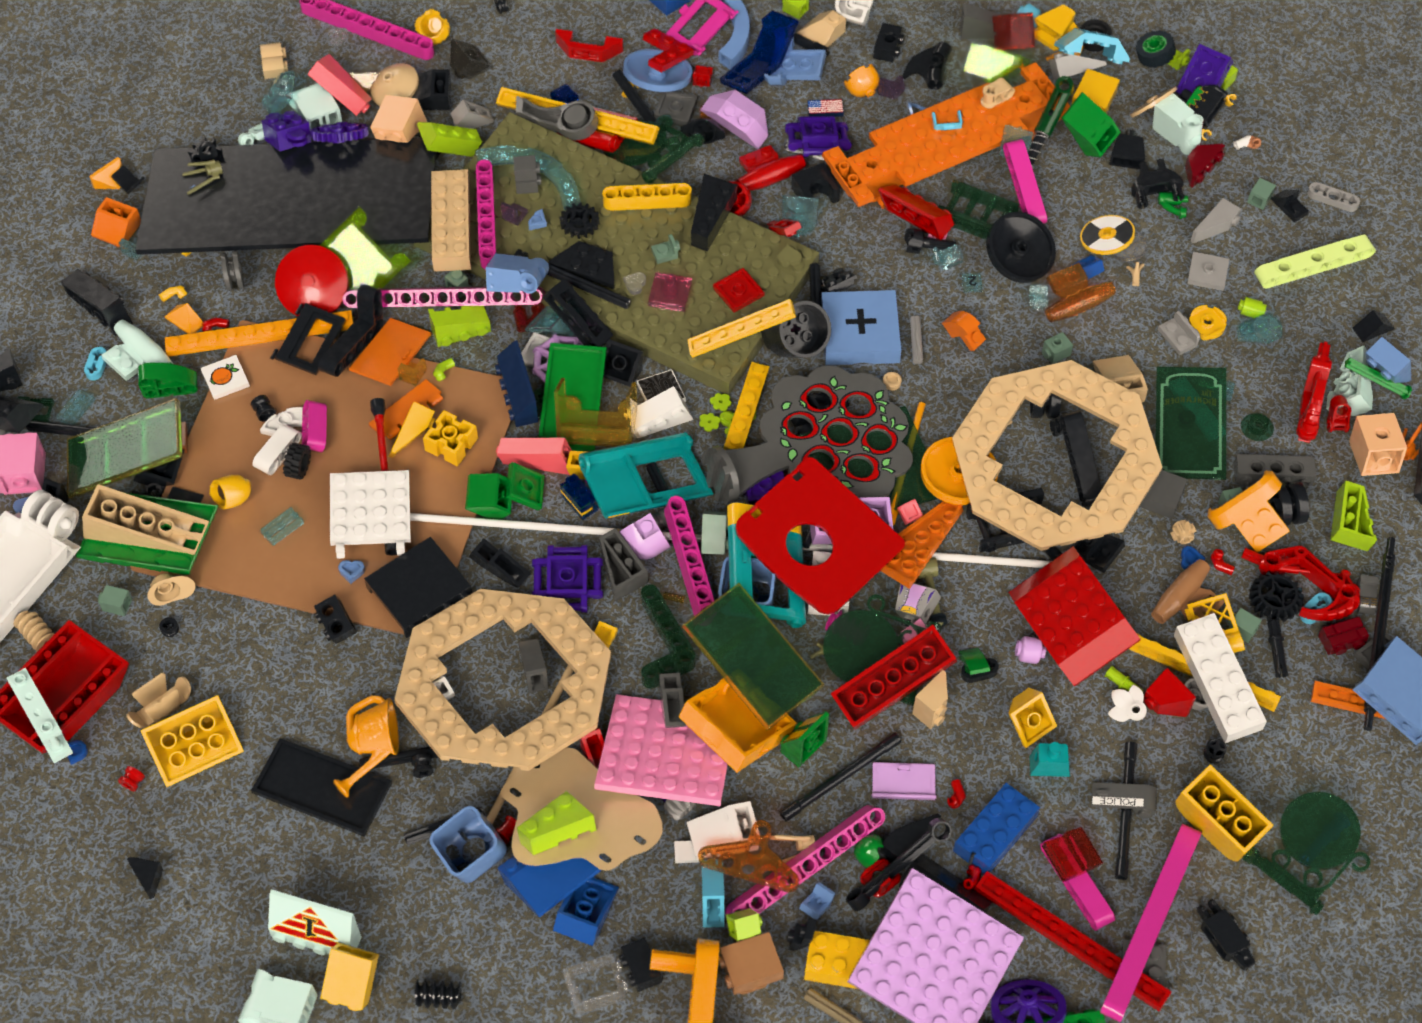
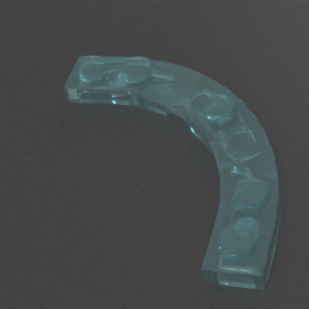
(548, 166)

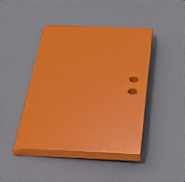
(390, 347)

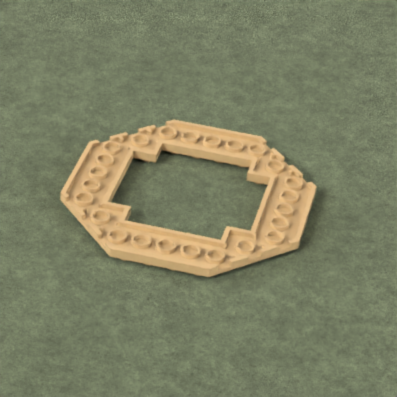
(1020, 515)
(540, 738)

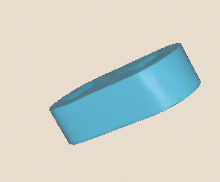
(92, 362)
(1312, 604)

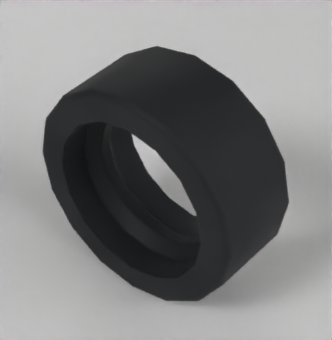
(1099, 26)

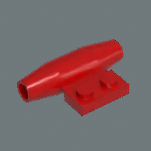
(767, 168)

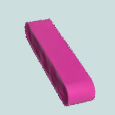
(1024, 179)
(1087, 897)

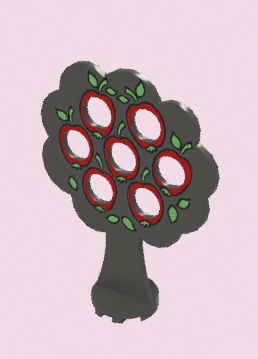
(738, 470)

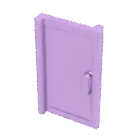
(903, 784)

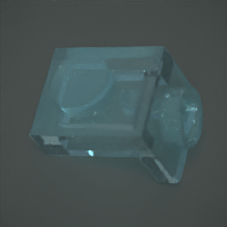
(947, 257)
(1038, 296)

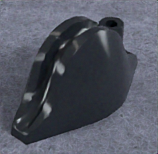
(706, 127)

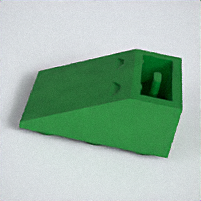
(1090, 126)

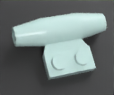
(136, 350)

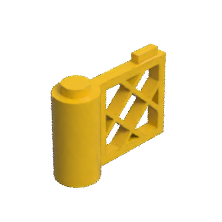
(1233, 634)

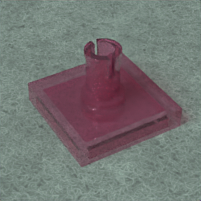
(670, 292)

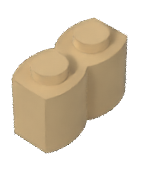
(272, 60)

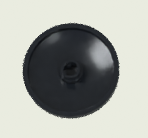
(1020, 247)

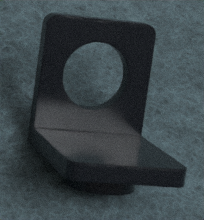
(126, 179)

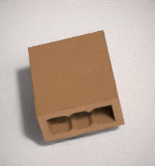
(750, 964)

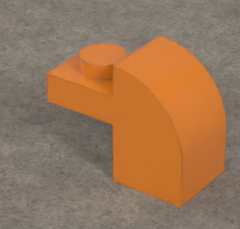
(965, 326)

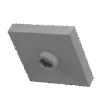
(1208, 271)

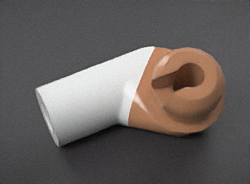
(1247, 141)

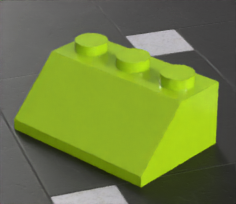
(449, 138)

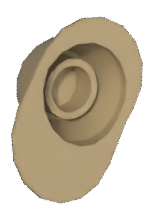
(170, 588)

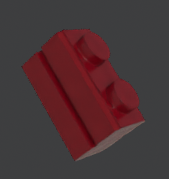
(1343, 636)

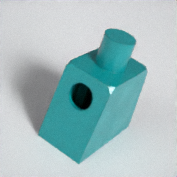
(1050, 760)

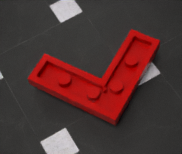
(673, 50)

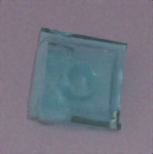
(279, 93)

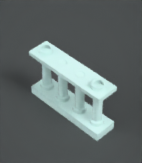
(39, 715)

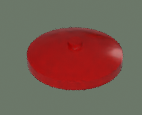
(311, 277)

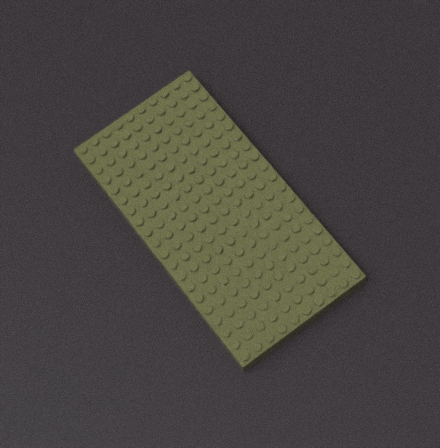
(629, 235)

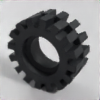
(296, 461)

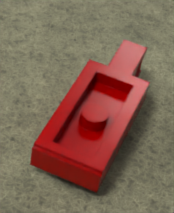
(784, 227)

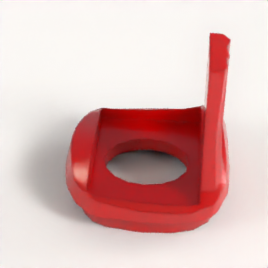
(887, 885)

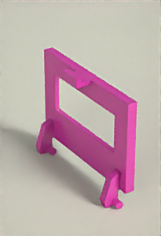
(708, 30)

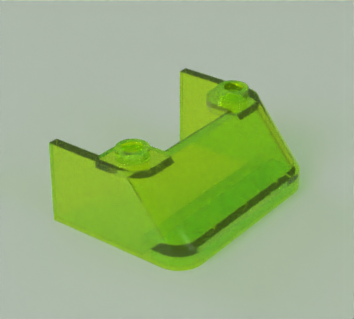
(993, 63)

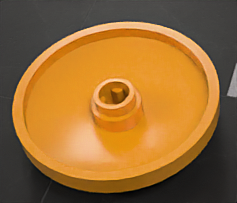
(942, 473)

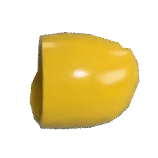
(235, 491)

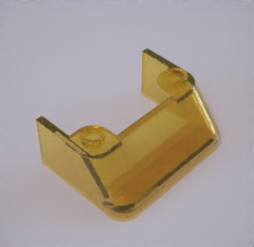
(594, 427)

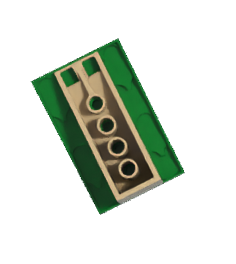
(144, 530)

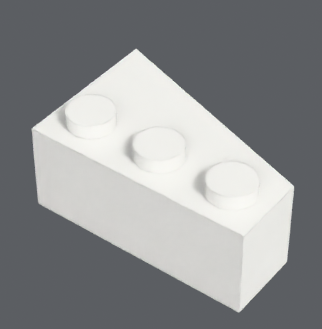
(661, 413)

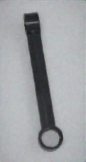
(860, 896)

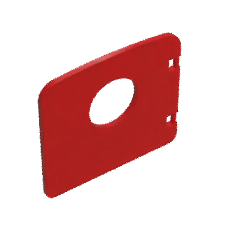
(858, 536)

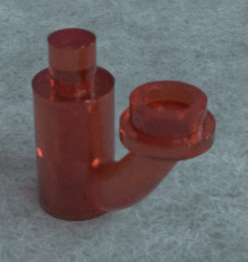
(521, 316)

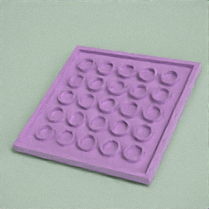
(934, 955)

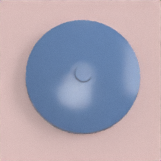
(640, 74)

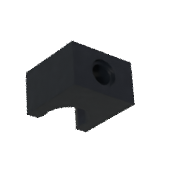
(814, 181)

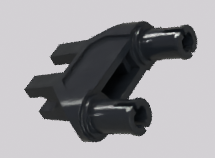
(1156, 181)

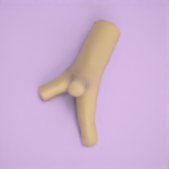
(1135, 273)

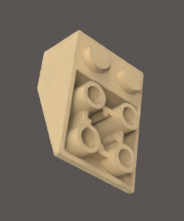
(1123, 372)

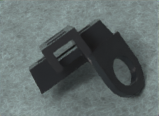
(205, 151)

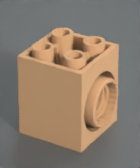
(1378, 444)

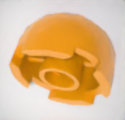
(863, 81)

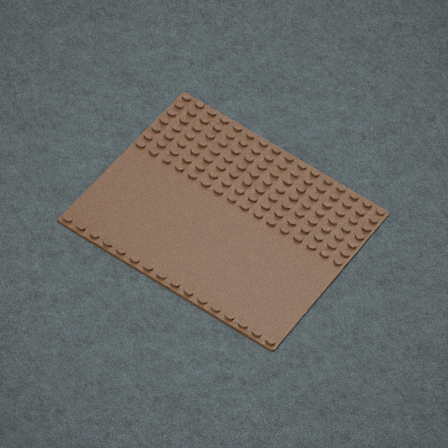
(304, 564)

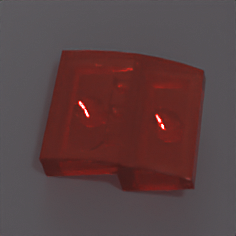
(1072, 854)

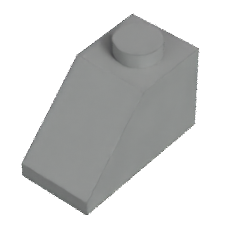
(471, 115)

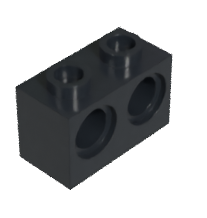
(338, 617)

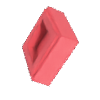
(910, 511)

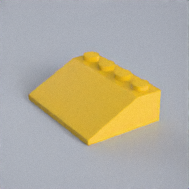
(192, 741)

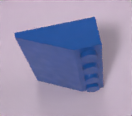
(548, 884)

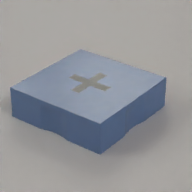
(862, 327)

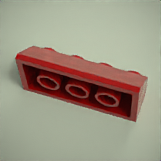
(916, 210)

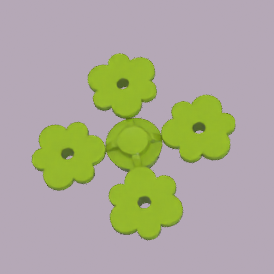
(711, 422)

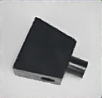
(1128, 151)

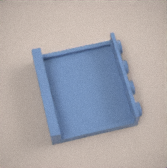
(1395, 688)

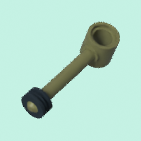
(928, 573)

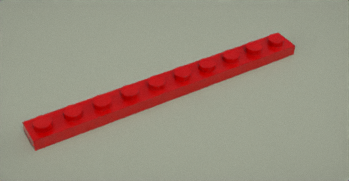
(1066, 937)

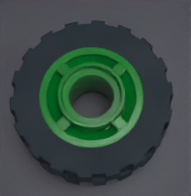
(1155, 48)

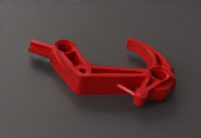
(1313, 394)
(1301, 560)

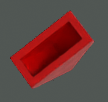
(592, 746)

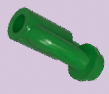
(1166, 200)

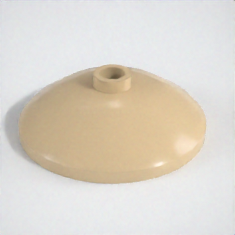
(395, 81)

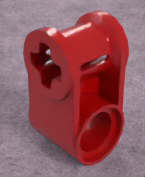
(1338, 418)

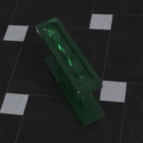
(972, 225)

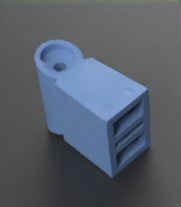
(515, 273)

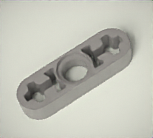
(1333, 191)

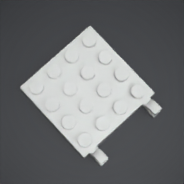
(369, 509)

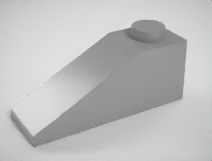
(1072, 64)
(1217, 221)

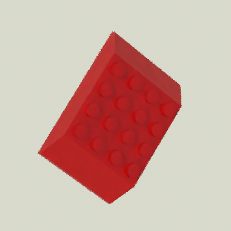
(1074, 616)
(73, 678)

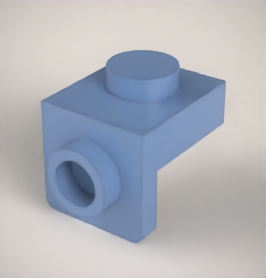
(818, 901)

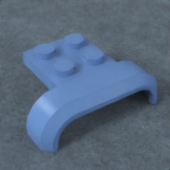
(798, 66)

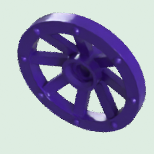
(1028, 1002)

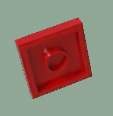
(738, 290)

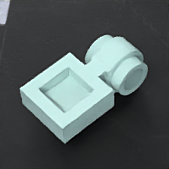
(254, 133)

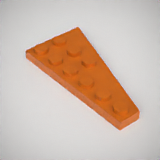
(921, 542)

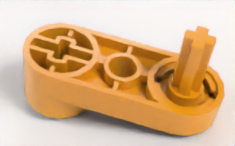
(703, 967)

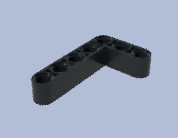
(358, 334)
(1080, 454)

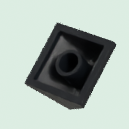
(622, 363)

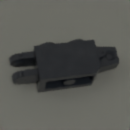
(1225, 935)

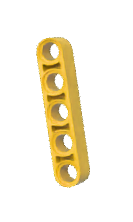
(647, 196)

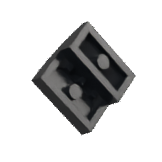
(1099, 551)

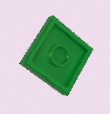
(525, 486)

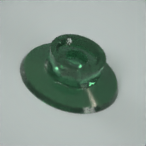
(1256, 432)

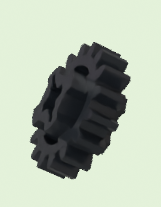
(579, 220)

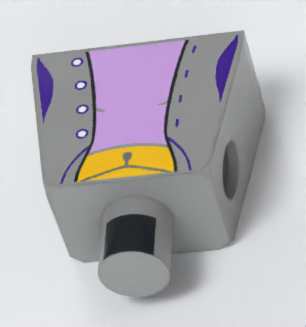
(916, 603)

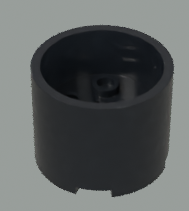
(809, 332)

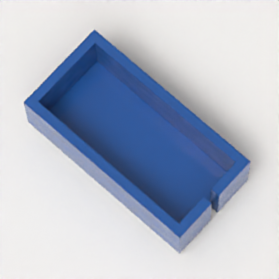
(996, 828)

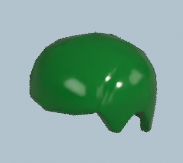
(867, 850)

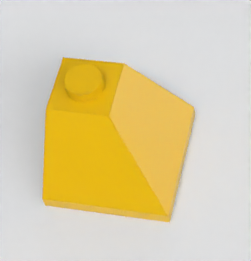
(1031, 716)

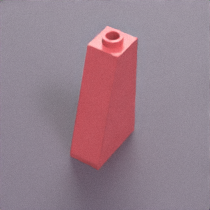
(340, 84)
(535, 453)

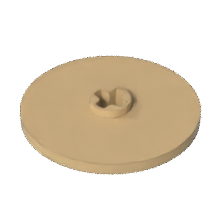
(1153, 101)

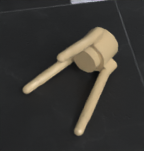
(802, 842)

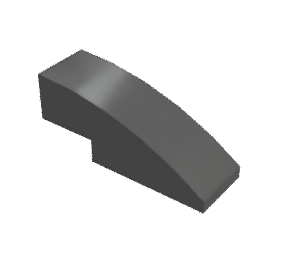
(671, 699)

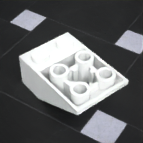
(722, 826)

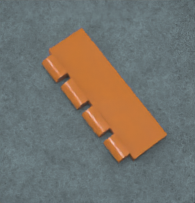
(395, 415)

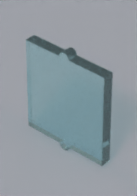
(1012, 133)

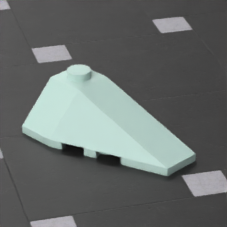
(1353, 386)

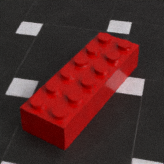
(894, 677)

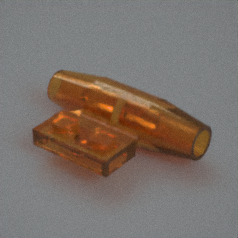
(1075, 294)

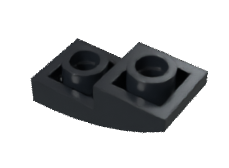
(801, 935)

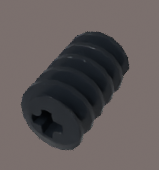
(437, 994)

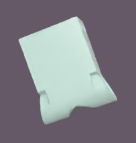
(315, 105)
(1178, 123)
(278, 1000)

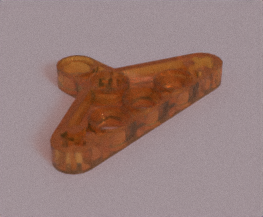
(762, 862)

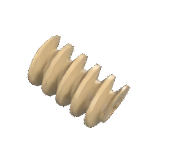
(33, 629)

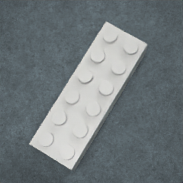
(1219, 678)

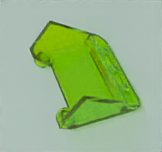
(361, 255)

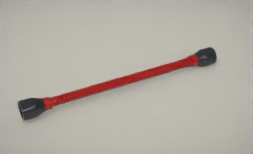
(378, 410)

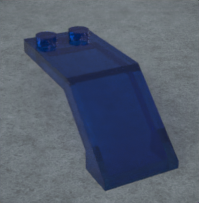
(766, 55)

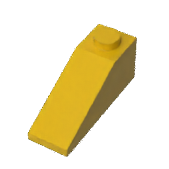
(415, 424)

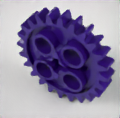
(339, 132)

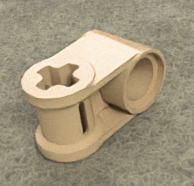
(996, 93)

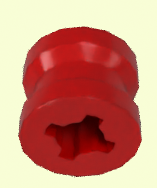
(131, 778)

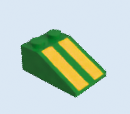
(806, 738)

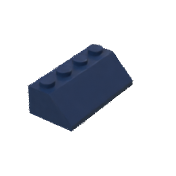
(516, 385)

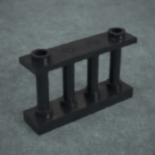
(990, 543)

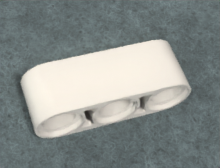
(274, 451)

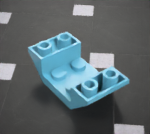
(1073, 42)

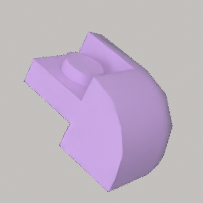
(645, 538)

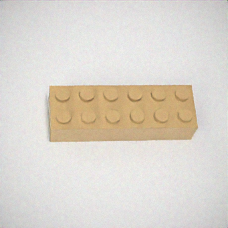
(451, 220)

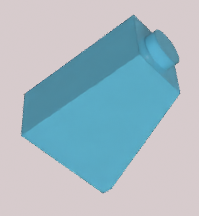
(712, 897)

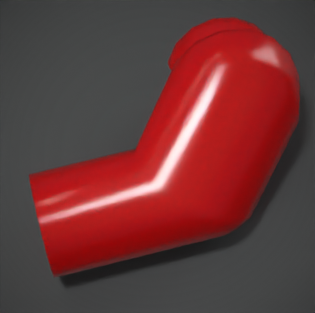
(215, 322)
(1219, 564)
(958, 796)
(975, 873)

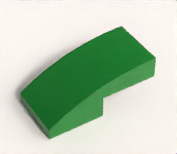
(974, 661)

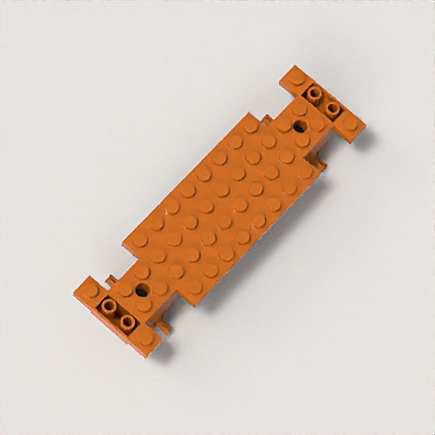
(915, 150)

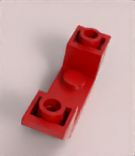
(611, 48)

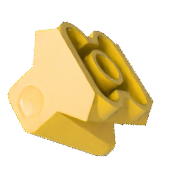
(1054, 25)

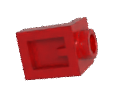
(702, 76)

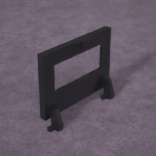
(299, 332)

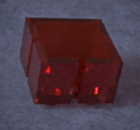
(1014, 31)

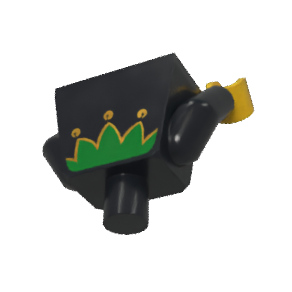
(1207, 102)

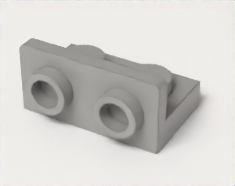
(1180, 333)

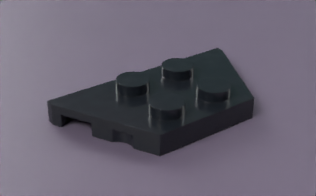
(587, 262)

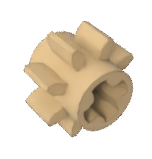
(1183, 532)

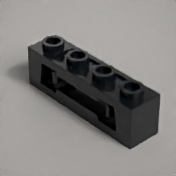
(577, 314)

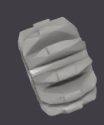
(678, 809)

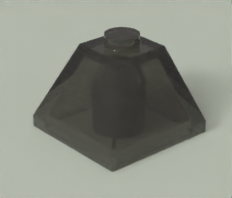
(467, 60)

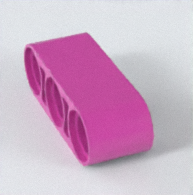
(314, 425)

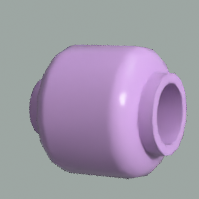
(1030, 650)

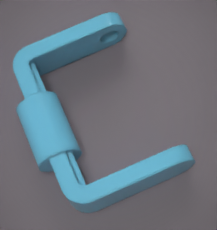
(947, 126)

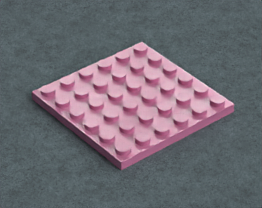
(657, 760)

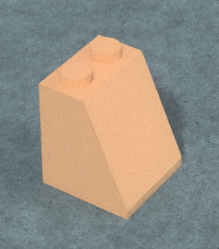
(397, 119)

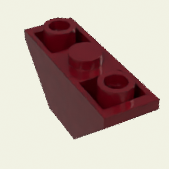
(1201, 161)

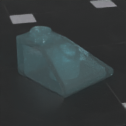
(548, 323)

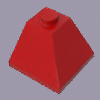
(1169, 696)

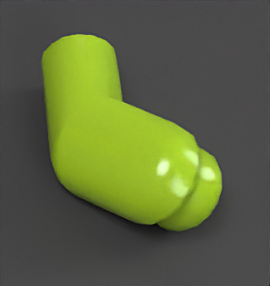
(441, 368)

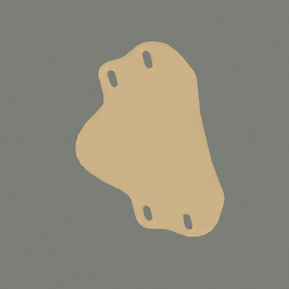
(615, 814)

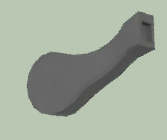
(573, 120)

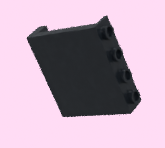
(418, 585)

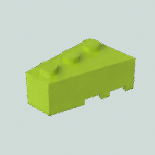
(459, 324)
(1351, 518)
(555, 823)

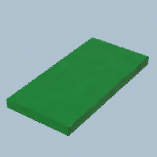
(583, 375)

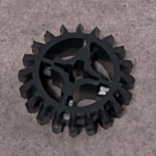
(1279, 590)

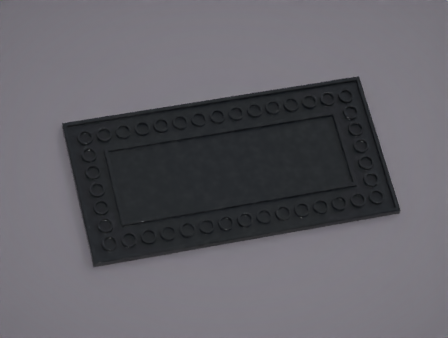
(287, 196)

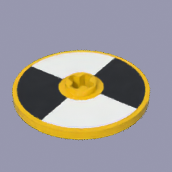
(1107, 234)

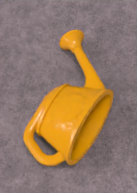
(370, 733)

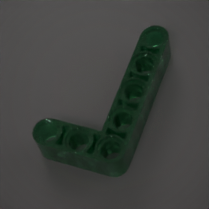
(669, 637)

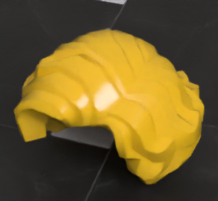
(433, 26)

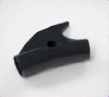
(930, 65)

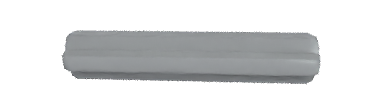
(916, 339)

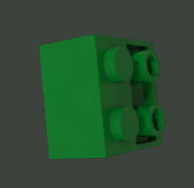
(488, 495)

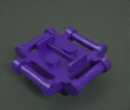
(817, 135)
(568, 575)

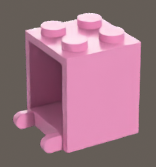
(21, 463)

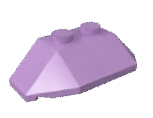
(738, 116)

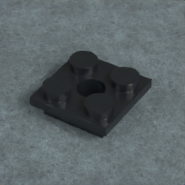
(837, 281)

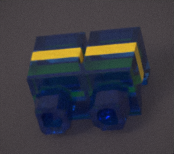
(578, 496)

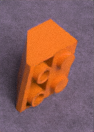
(115, 221)

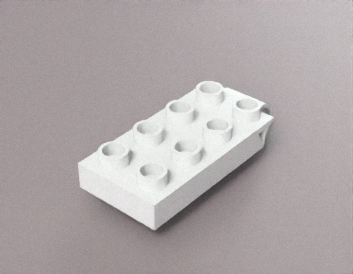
(33, 552)

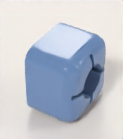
(760, 574)
(472, 824)

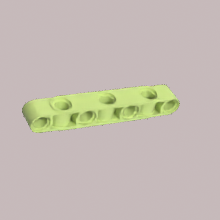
(1314, 261)

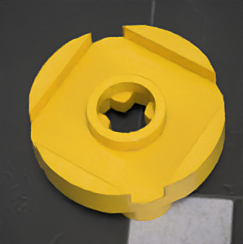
(1212, 330)

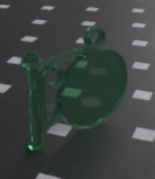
(635, 152)
(862, 639)
(1318, 834)

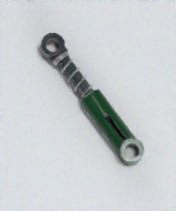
(1049, 116)

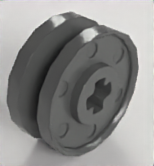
(232, 270)

